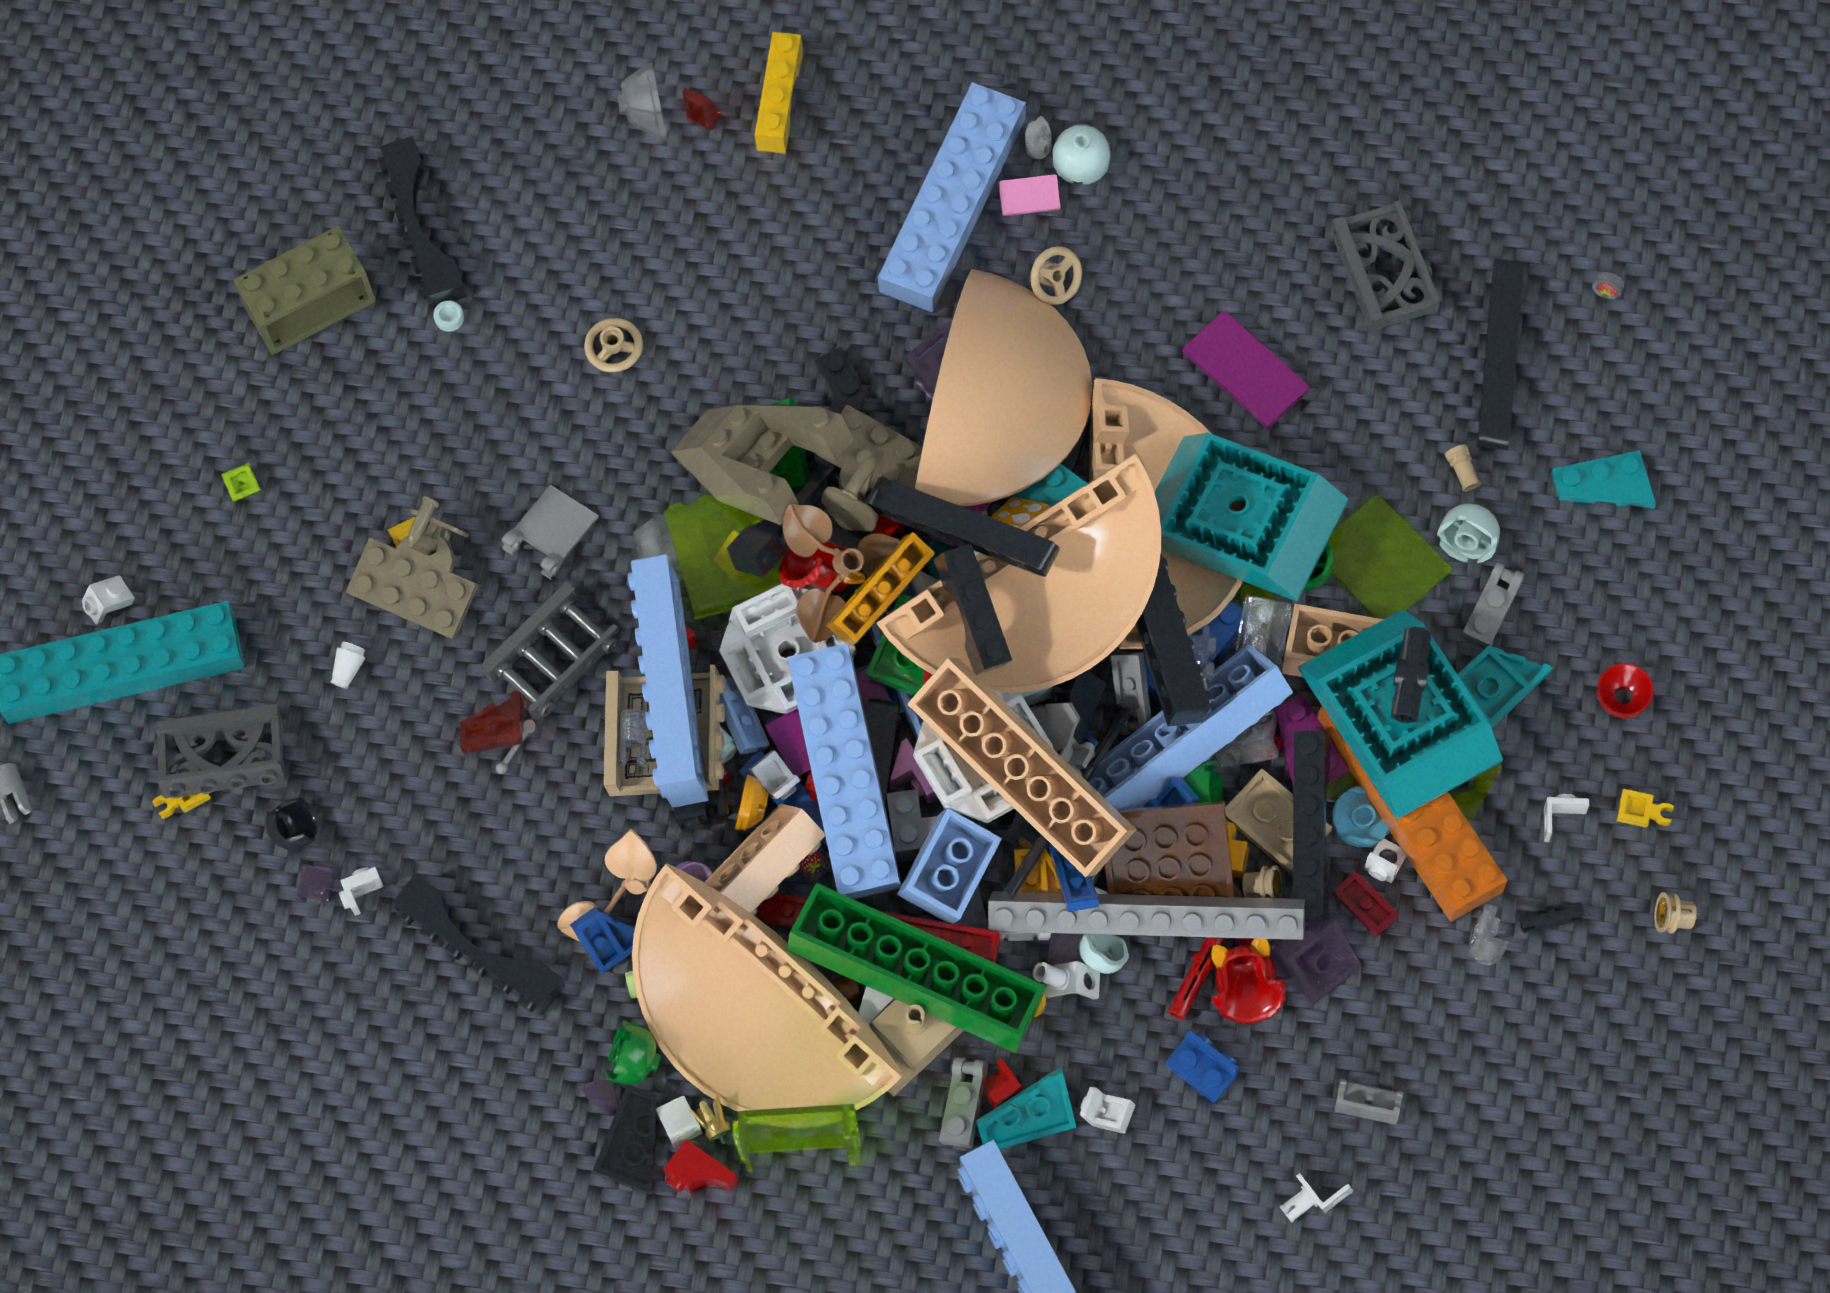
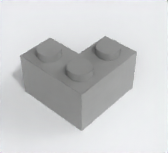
(907, 826)

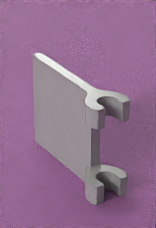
(553, 527)

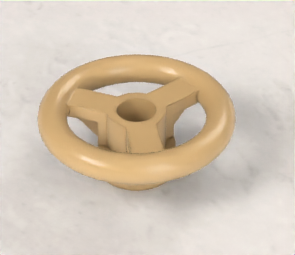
(1043, 272)
(612, 333)

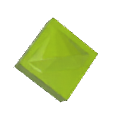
(241, 482)

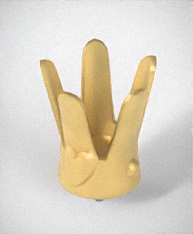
(715, 1126)

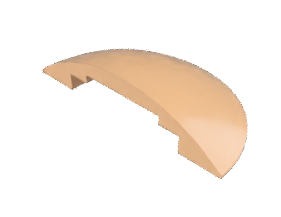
(1005, 395)
(1143, 423)
(1073, 614)
(745, 1010)

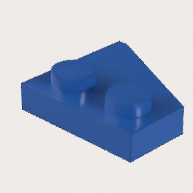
(604, 937)

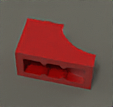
(694, 1168)

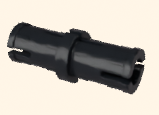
(1551, 917)

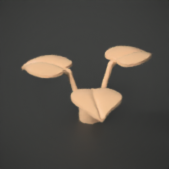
(626, 859)

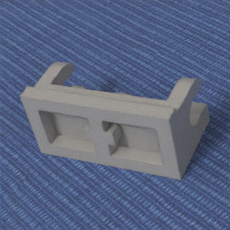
(1368, 1102)

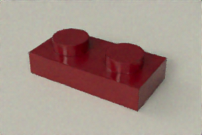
(1365, 904)

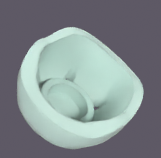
(1103, 952)

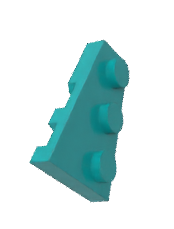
(1608, 479)
(1030, 1114)

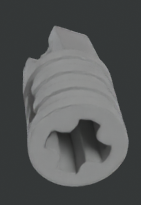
(1038, 139)

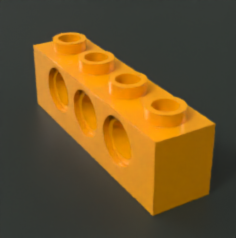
(880, 589)

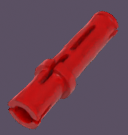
(1179, 1006)

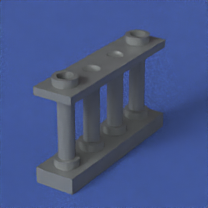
(543, 624)

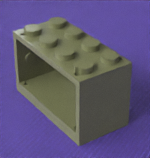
(305, 290)

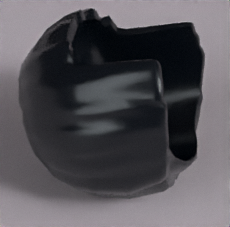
(292, 825)

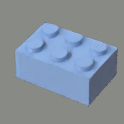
(949, 866)

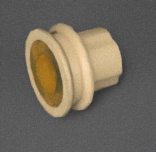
(1263, 884)
(1674, 913)

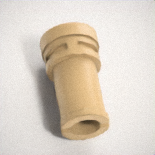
(1461, 462)

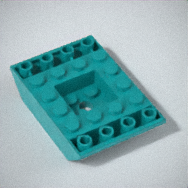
(1266, 543)
(1402, 760)

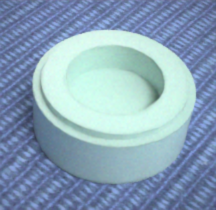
(448, 316)

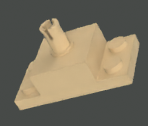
(912, 1038)

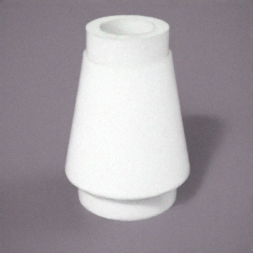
(346, 664)

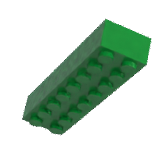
(915, 967)

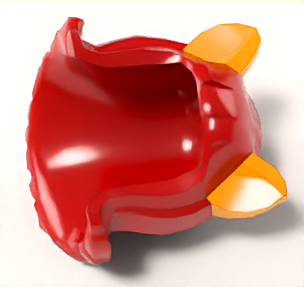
(815, 571)
(1247, 983)

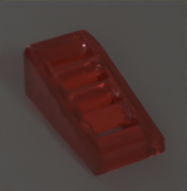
(700, 109)

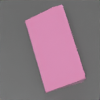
(1029, 195)

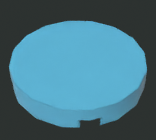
(1357, 819)

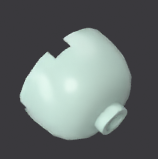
(1081, 154)
(1469, 533)

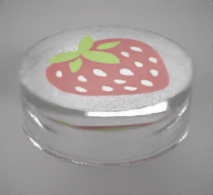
(1608, 285)

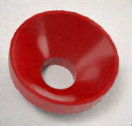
(1625, 677)

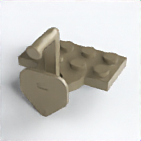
(872, 454)
(416, 576)

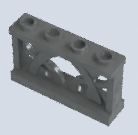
(1374, 302)
(238, 772)

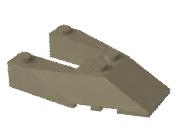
(740, 444)

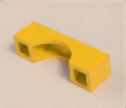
(777, 91)

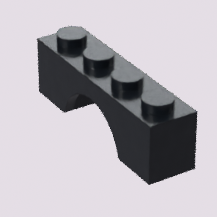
(983, 633)

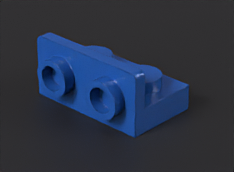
(1203, 1066)

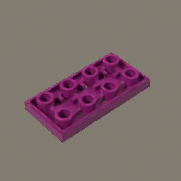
(1245, 369)
(788, 730)

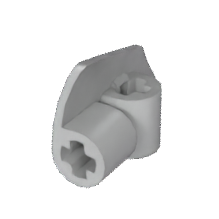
(1058, 723)

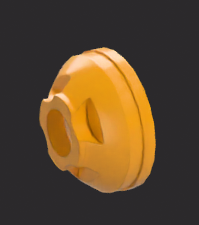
(751, 804)

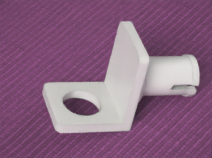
(1067, 979)
(1307, 1198)

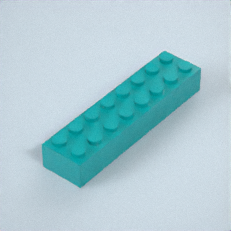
(119, 662)

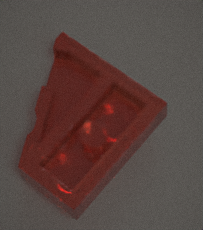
(493, 726)

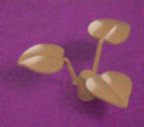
(804, 532)

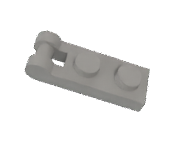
(1492, 606)
(1131, 687)
(963, 1103)

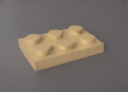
(1265, 817)

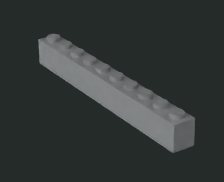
(1150, 916)

